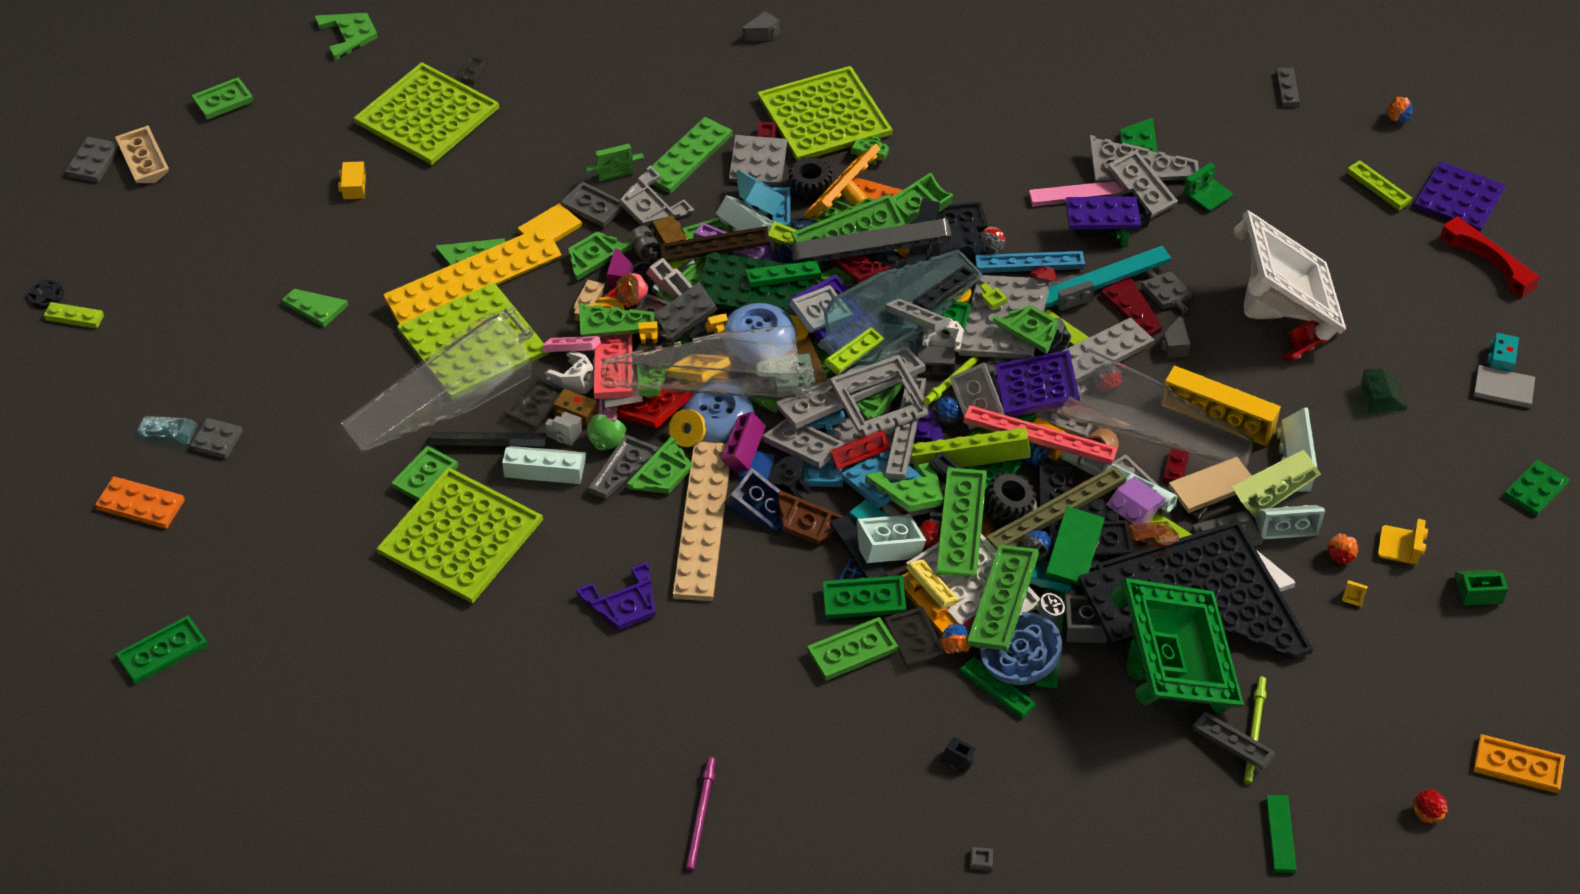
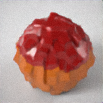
(1342, 549)
(1430, 806)

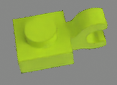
(992, 297)

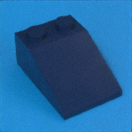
(756, 500)

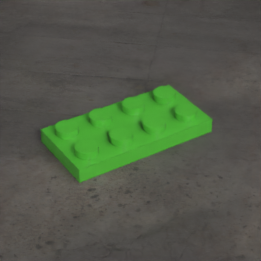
(852, 648)

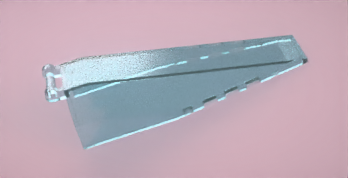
(864, 305)

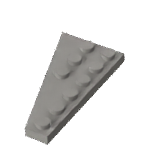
(1165, 166)

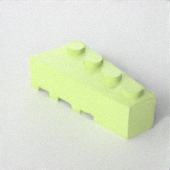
(1276, 482)

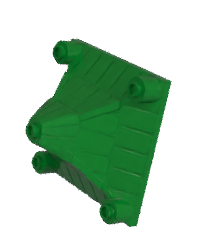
(1178, 645)

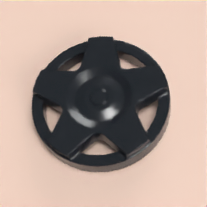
(45, 291)

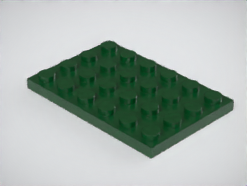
(729, 289)

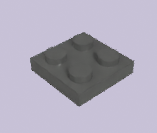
(216, 438)

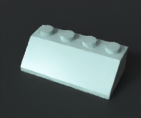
(1296, 436)
(544, 464)

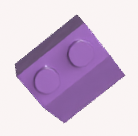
(1136, 501)

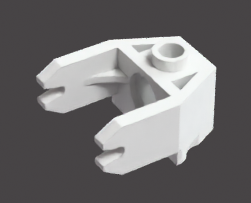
(940, 339)
(578, 378)

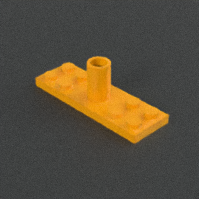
(844, 185)

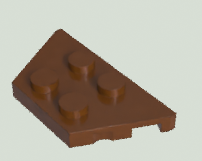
(805, 518)

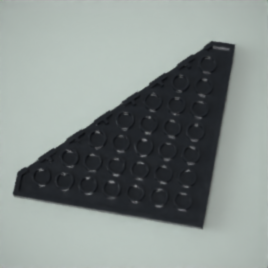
(1243, 588)

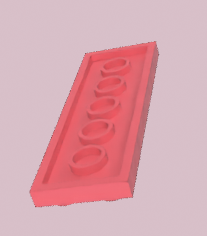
(610, 347)

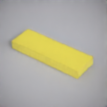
(932, 583)

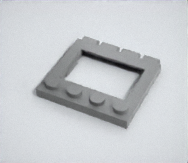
(872, 375)

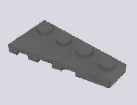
(622, 465)

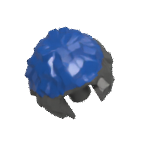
(949, 411)
(1040, 541)

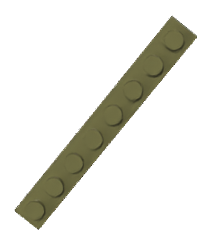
(1054, 509)

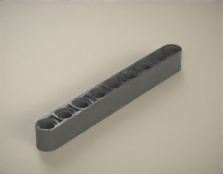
(871, 241)

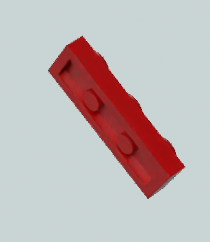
(859, 449)

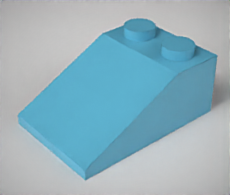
(758, 194)

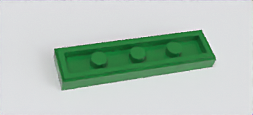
(1000, 691)
(1281, 834)

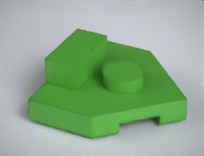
(861, 146)

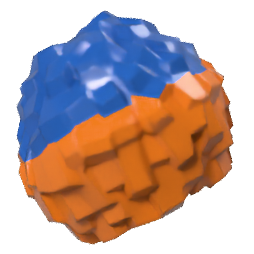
(1400, 110)
(955, 639)

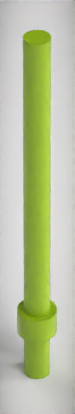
(936, 392)
(1259, 697)

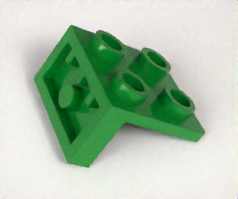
(1205, 190)

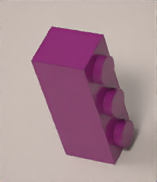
(743, 442)

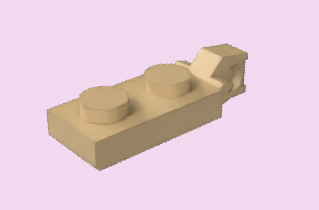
(588, 295)

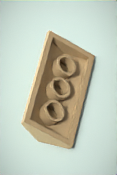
(142, 155)

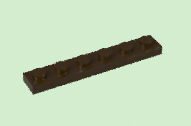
(715, 243)

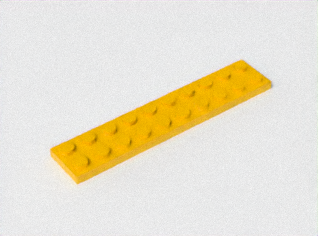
(473, 273)

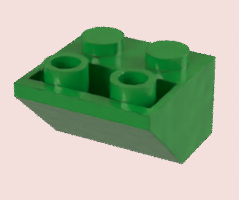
(1481, 587)

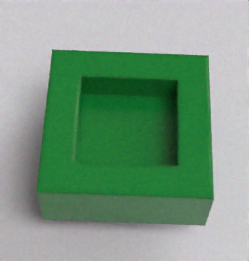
(1122, 237)

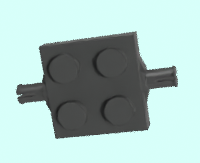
(1166, 290)

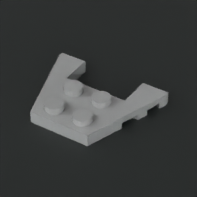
(646, 205)

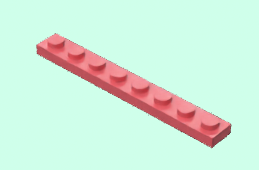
(1042, 435)

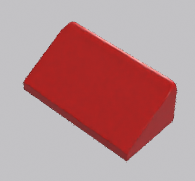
(1045, 273)

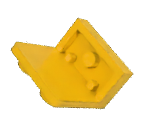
(1403, 544)

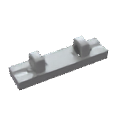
(911, 313)

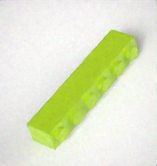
(976, 449)

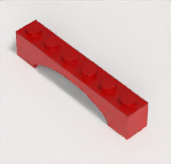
(1462, 235)

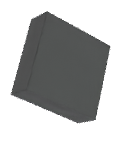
(981, 859)

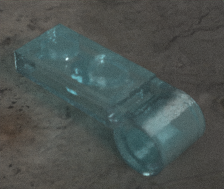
(180, 428)

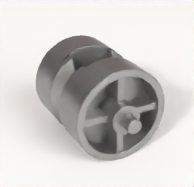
(644, 242)
(1049, 606)

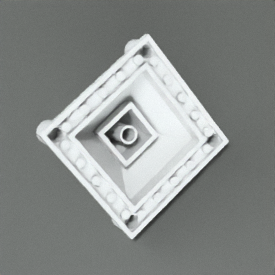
(1287, 279)

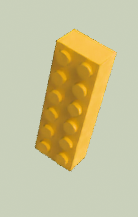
(1241, 410)

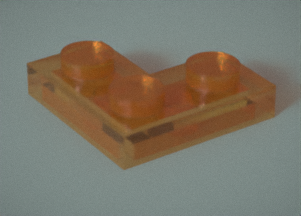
(1161, 531)

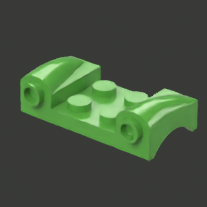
(910, 199)

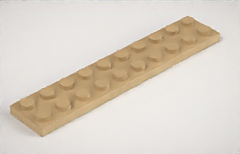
(702, 524)

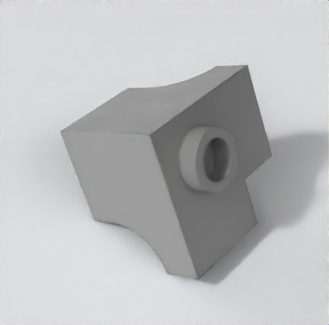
(564, 428)

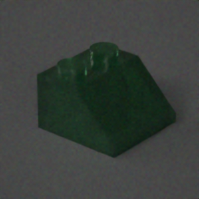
(1382, 391)

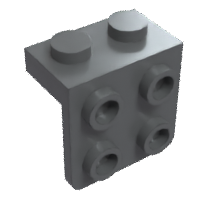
(1074, 295)

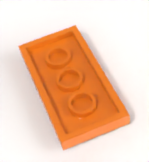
(139, 502)

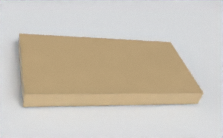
(1209, 484)

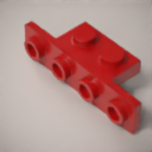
(1303, 339)

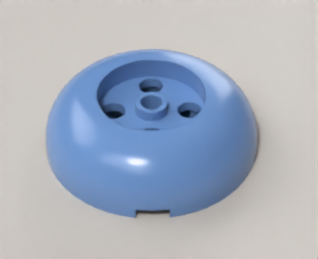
(758, 317)
(713, 410)
(1030, 633)

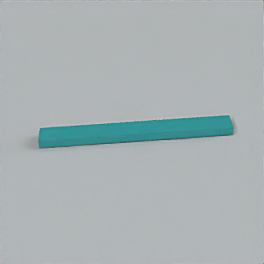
(1114, 272)

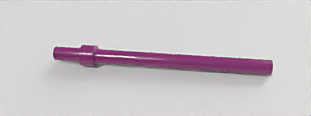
(707, 779)

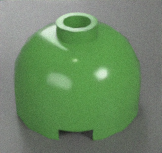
(605, 433)

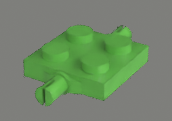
(614, 162)

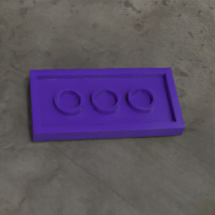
(1102, 213)

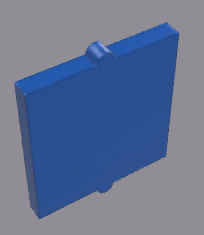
(761, 463)

